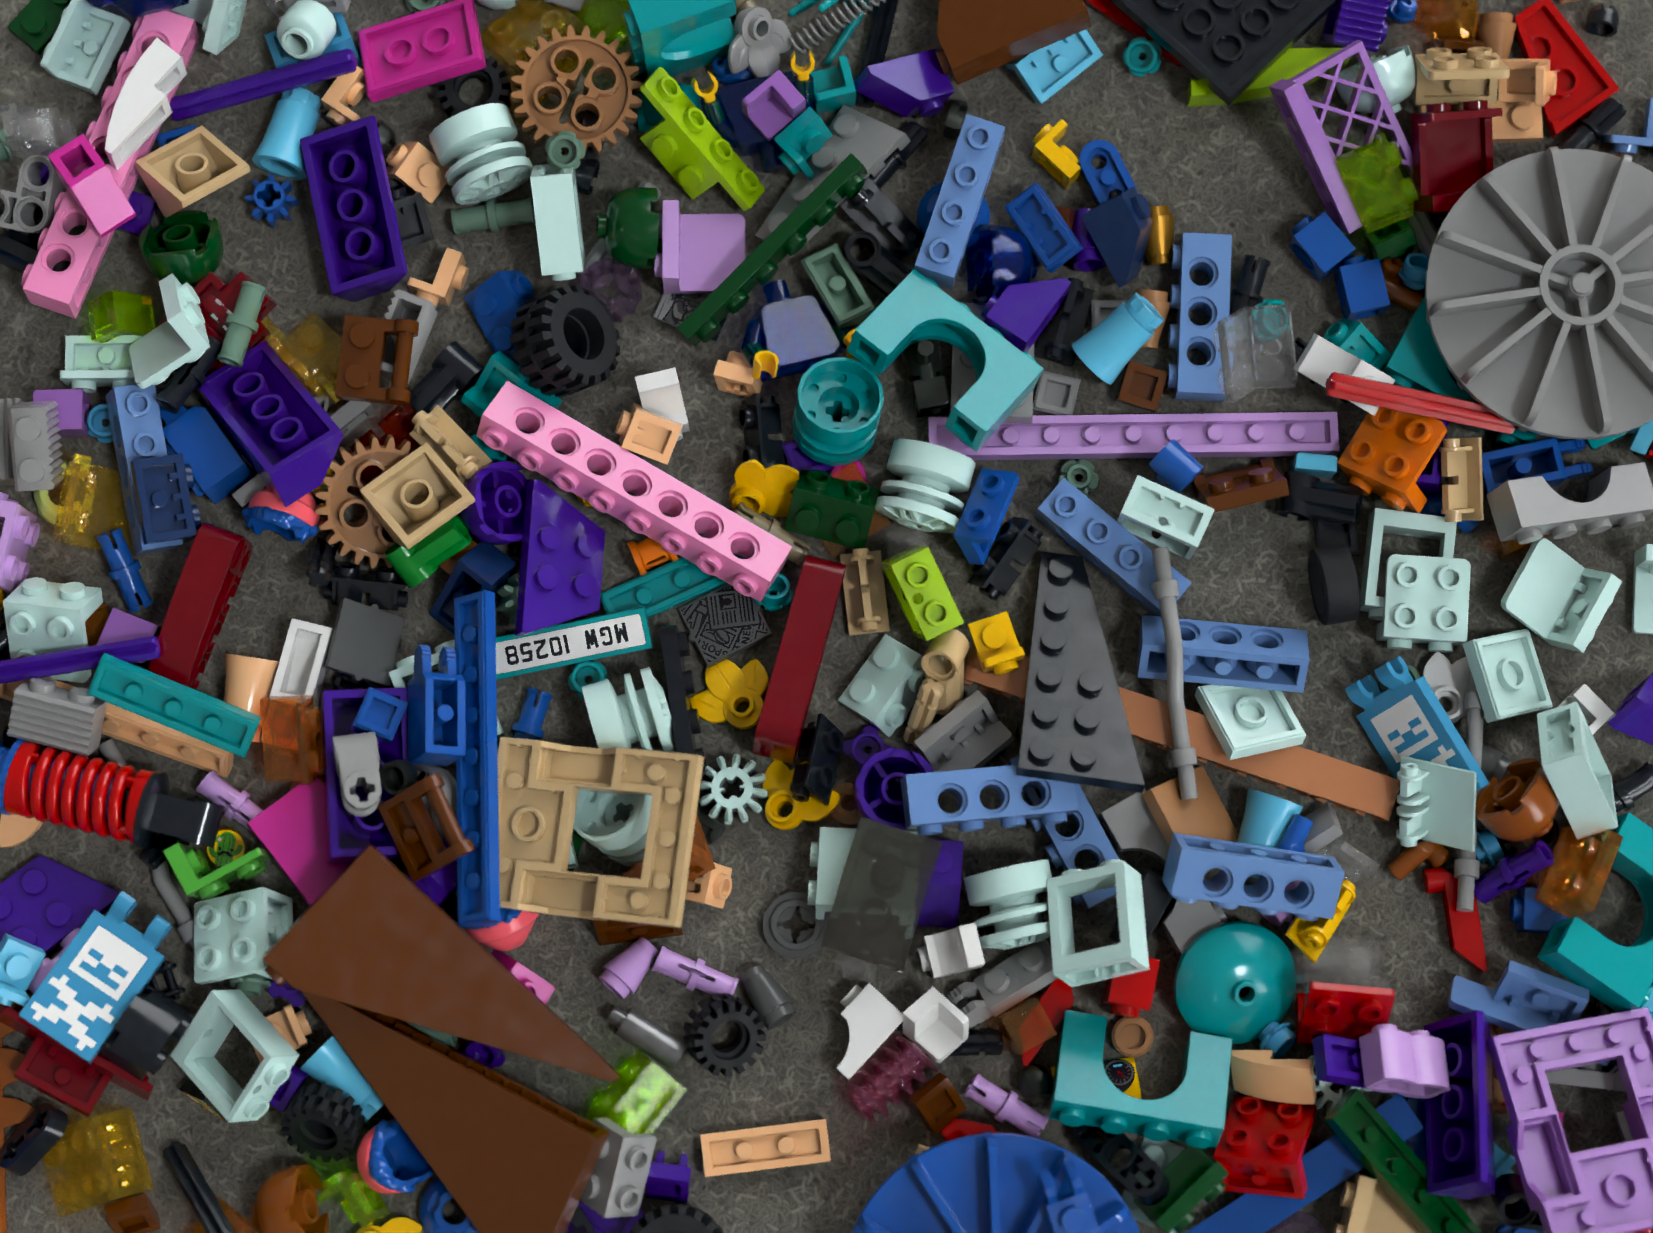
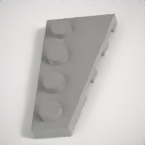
(852, 133)

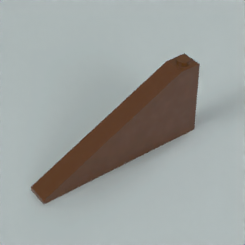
(991, 33)
(399, 954)
(491, 1141)

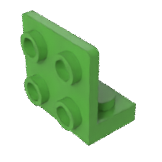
(192, 866)

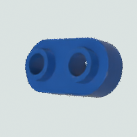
(1110, 179)

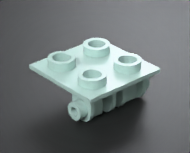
(1436, 804)

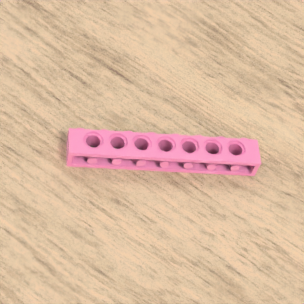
(67, 289)
(623, 473)

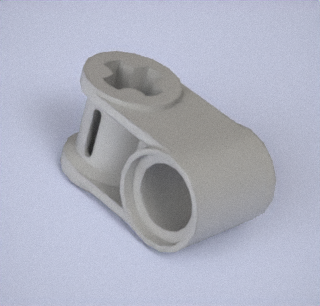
(358, 765)

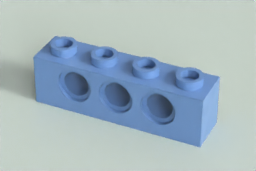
(959, 200)
(1213, 256)
(136, 435)
(1104, 543)
(1228, 654)
(922, 791)
(1088, 838)
(1194, 855)

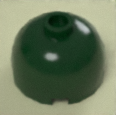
(630, 227)
(184, 246)

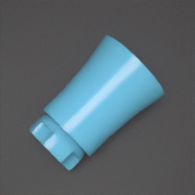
(292, 120)
(1118, 337)
(1266, 819)
(335, 1068)

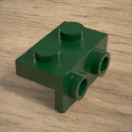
(832, 508)
(1191, 1180)

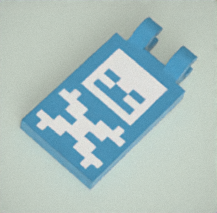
(1409, 721)
(97, 979)

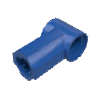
(1174, 467)

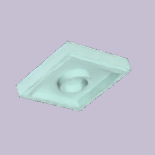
(1507, 675)
(1249, 719)

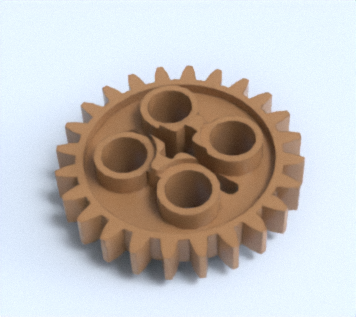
(543, 77)
(365, 534)

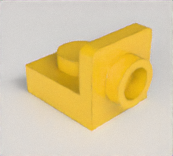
(1056, 160)
(996, 644)

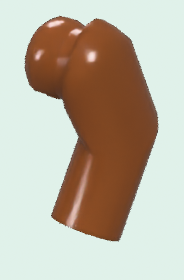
(1397, 291)
(1414, 856)

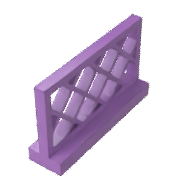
(1309, 135)

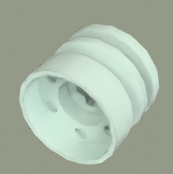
(481, 153)
(927, 478)
(629, 716)
(614, 823)
(1012, 903)

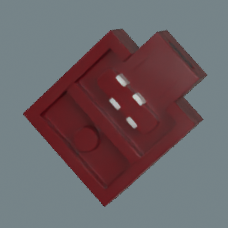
(218, 301)

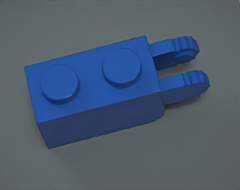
(205, 446)
(1532, 460)
(436, 710)

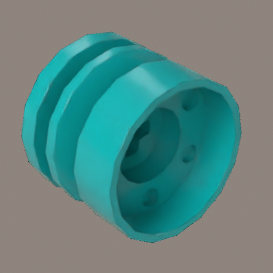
(839, 392)

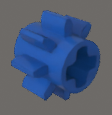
(280, 206)

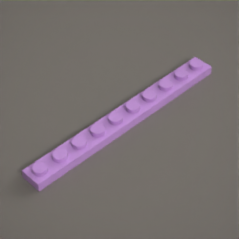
(1148, 434)

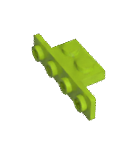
(692, 146)

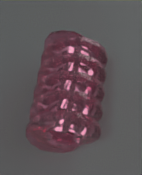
(889, 1079)

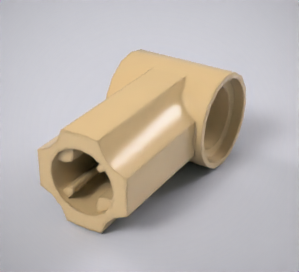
(945, 664)

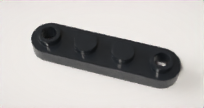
(680, 686)

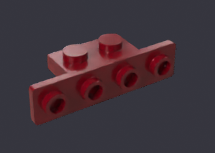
(64, 1074)

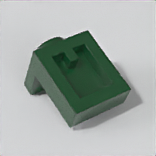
(1390, 241)

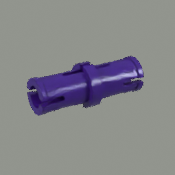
(1513, 871)

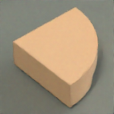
(16, 830)

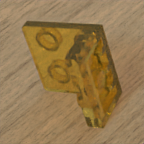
(521, 27)
(310, 351)
(89, 505)
(97, 1162)

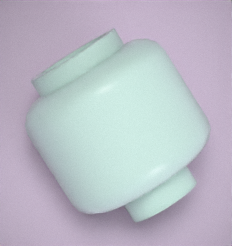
(306, 29)

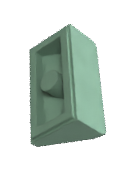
(838, 286)

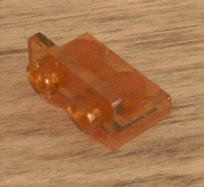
(290, 738)
(1578, 872)

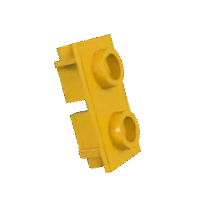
(1314, 935)

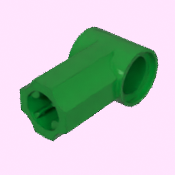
(425, 556)

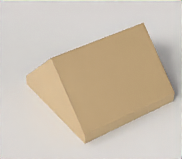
(189, 170)
(416, 496)

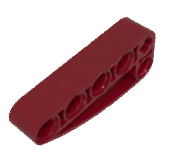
(200, 603)
(798, 660)

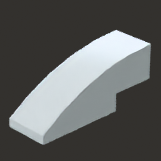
(143, 101)
(302, 661)

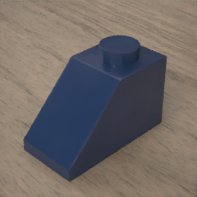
(1121, 233)
(478, 570)

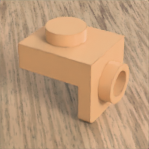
(1528, 81)
(417, 169)
(450, 276)

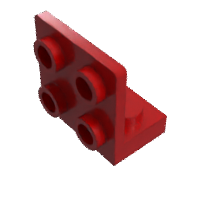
(1340, 1010)
(1265, 1147)

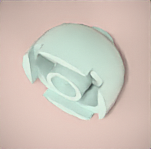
(1395, 73)

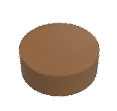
(1132, 1036)

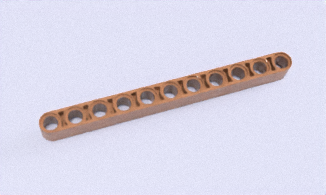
(1293, 767)

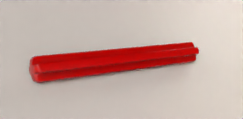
(1414, 402)

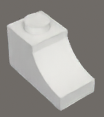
(1324, 358)
(662, 396)
(951, 951)
(869, 1022)

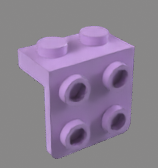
(697, 249)
(17, 535)

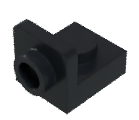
(411, 216)

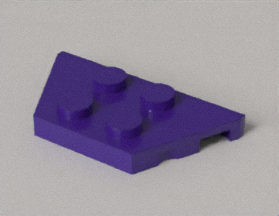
(558, 562)
(49, 902)

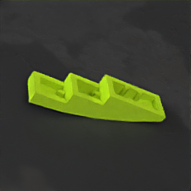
(1288, 65)

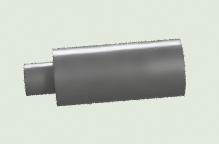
(648, 1037)

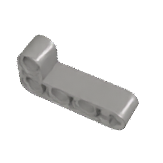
(30, 194)

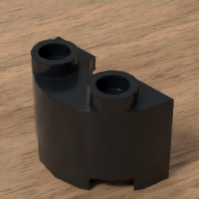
(145, 1032)

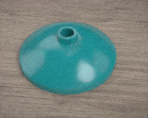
(1222, 964)

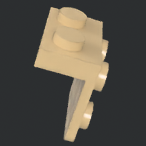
(1458, 76)
(1371, 1209)

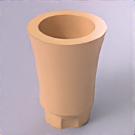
(247, 682)

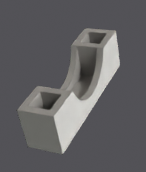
(1531, 508)
(1134, 829)

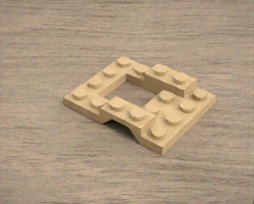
(537, 821)

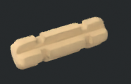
(923, 710)

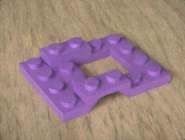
(1592, 1188)

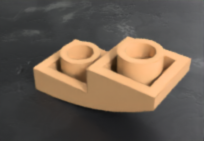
(1272, 1079)

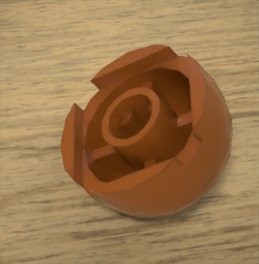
(1519, 804)
(289, 1203)

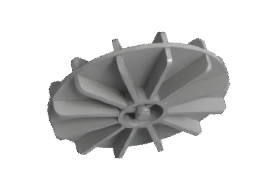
(1550, 293)

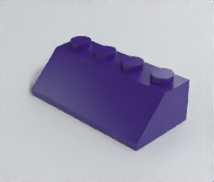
(354, 210)
(273, 422)
(345, 832)
(1461, 1119)

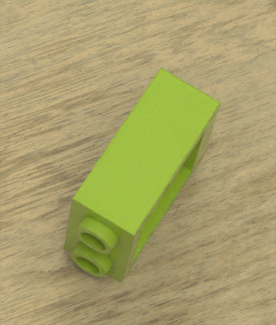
(928, 600)

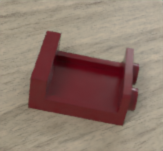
(1450, 152)

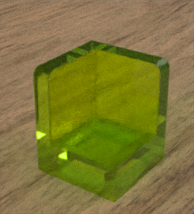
(120, 314)

